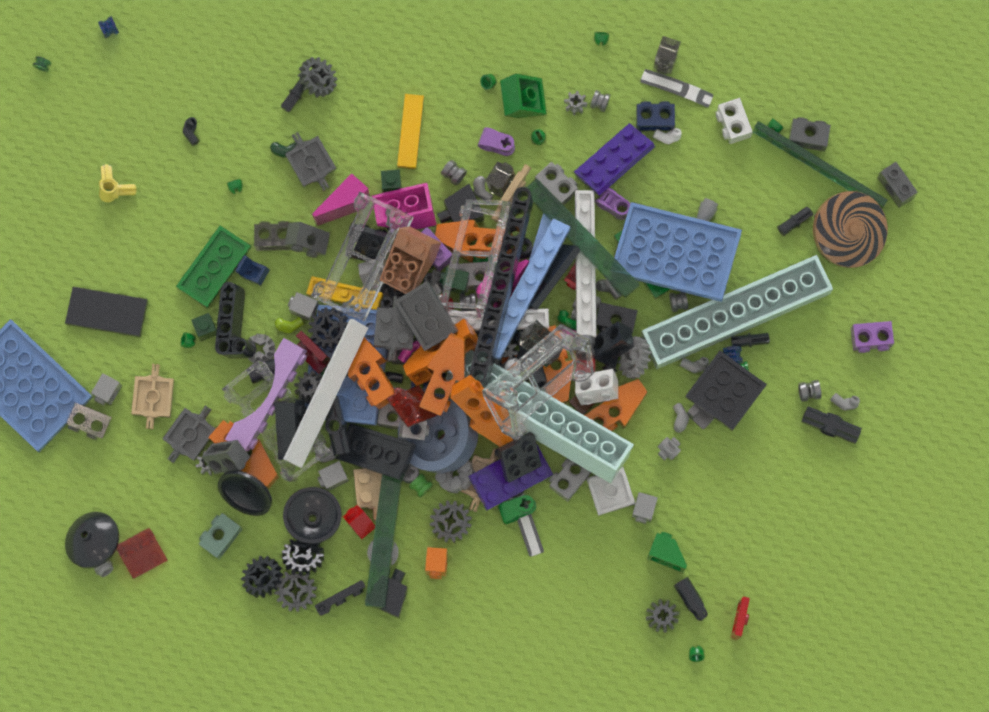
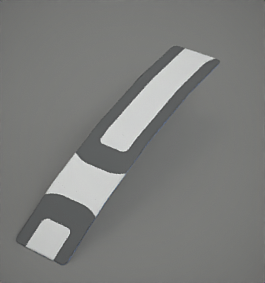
(677, 87)
(529, 531)

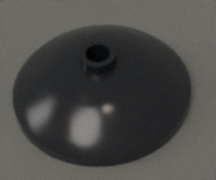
(245, 493)
(312, 503)
(99, 543)

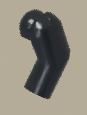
(189, 130)
(394, 377)

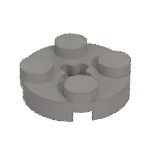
(459, 482)

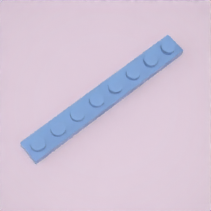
(531, 282)

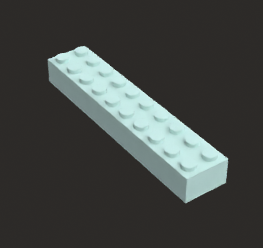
(737, 311)
(567, 430)

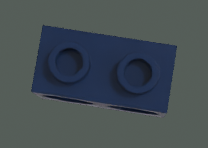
(655, 121)

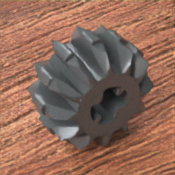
(305, 382)
(657, 609)

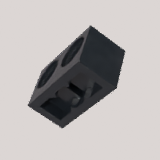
(613, 342)

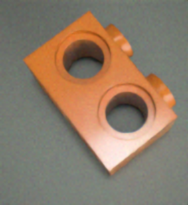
(436, 562)

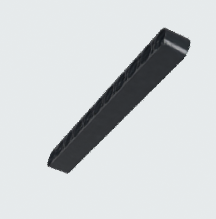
(499, 278)

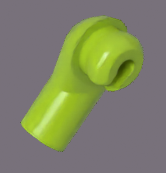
(286, 326)

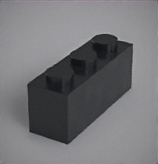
(288, 418)

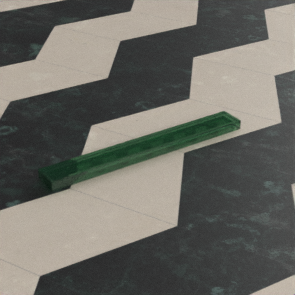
(815, 162)
(583, 239)
(383, 542)

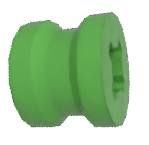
(421, 485)

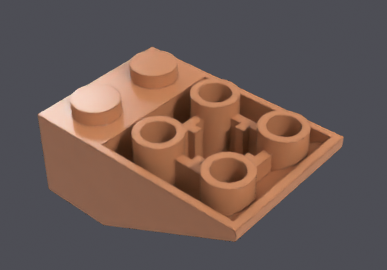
(409, 259)

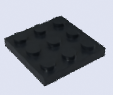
(725, 390)

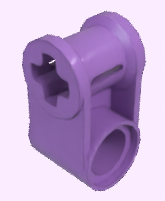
(493, 142)
(610, 201)

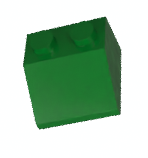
(523, 96)
(667, 552)

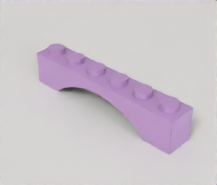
(287, 359)

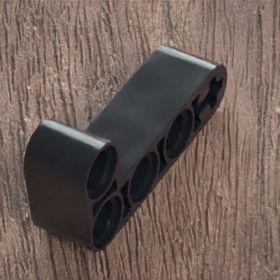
(232, 297)

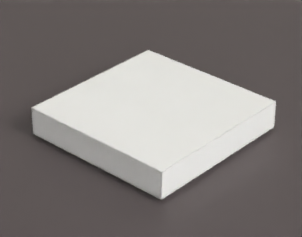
(611, 495)

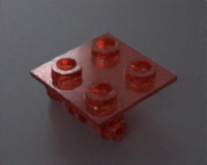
(407, 405)
(141, 553)

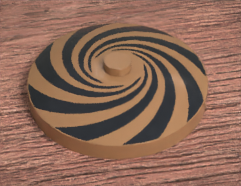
(850, 229)

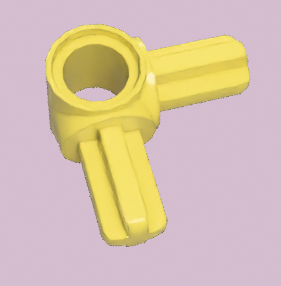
(109, 183)

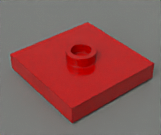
(741, 618)

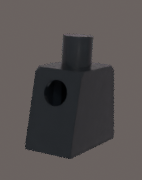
(454, 203)
(396, 594)

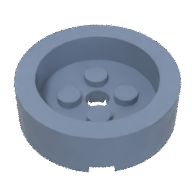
(452, 450)

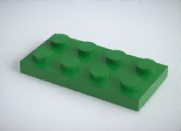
(213, 266)

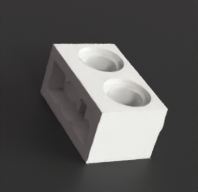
(738, 120)
(598, 388)

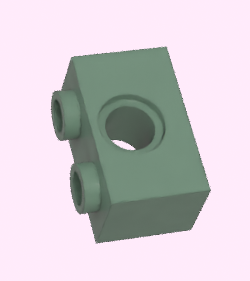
(219, 547)

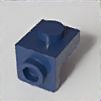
(252, 271)

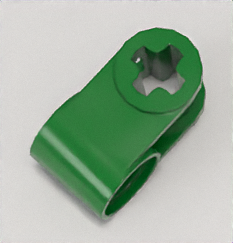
(513, 510)

